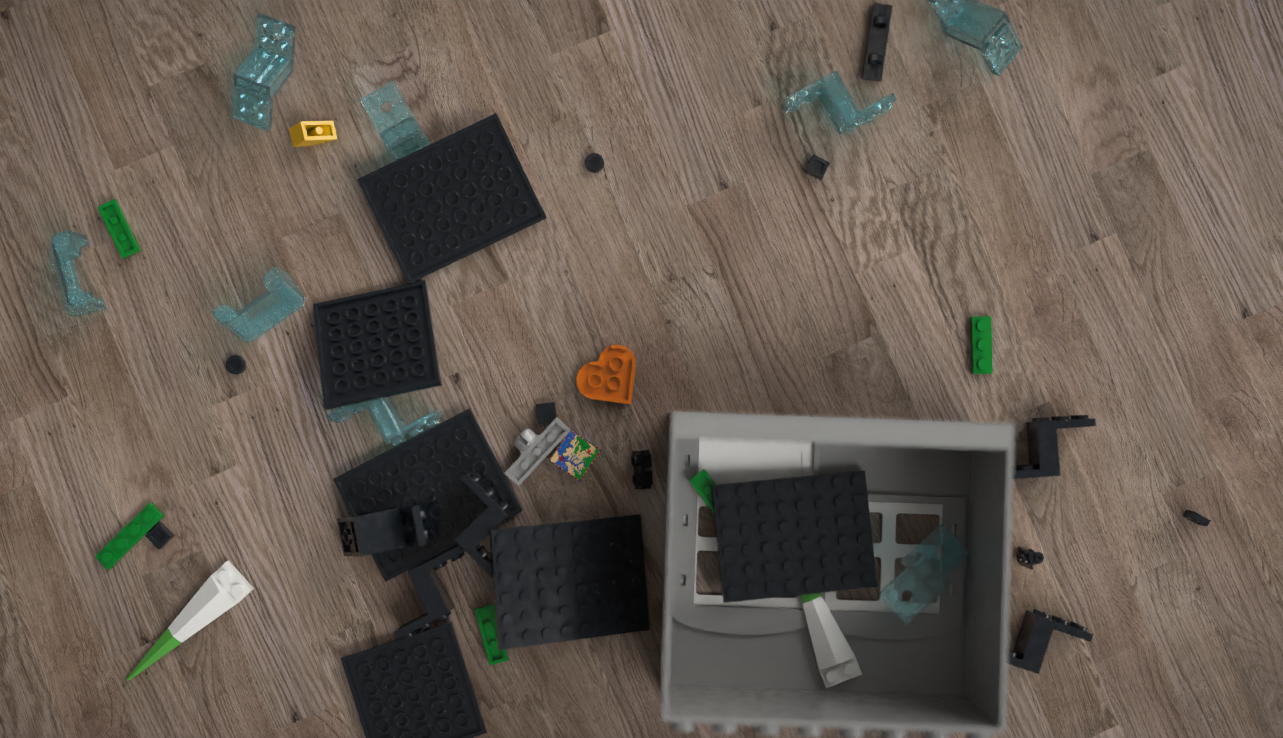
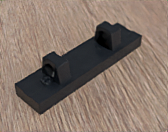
(877, 42)

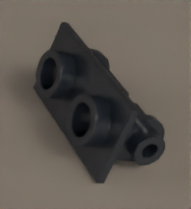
(641, 478)
(1028, 557)

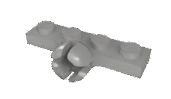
(535, 449)

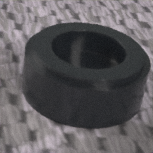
(594, 163)
(236, 364)

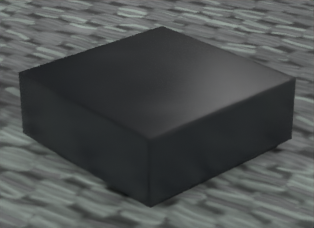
(817, 167)
(546, 412)
(1196, 518)
(160, 535)

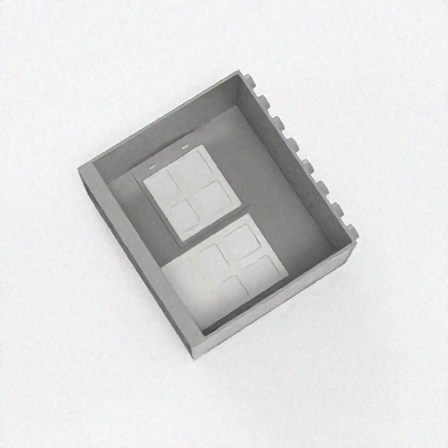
(757, 655)

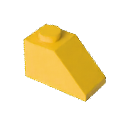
(312, 133)

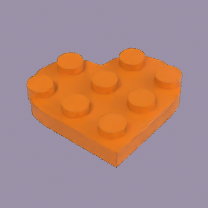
(610, 376)

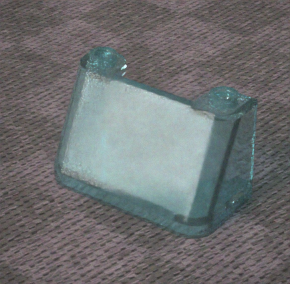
(62, 250)
(266, 311)

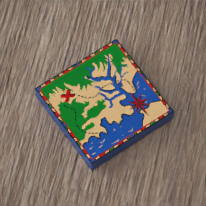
(575, 455)

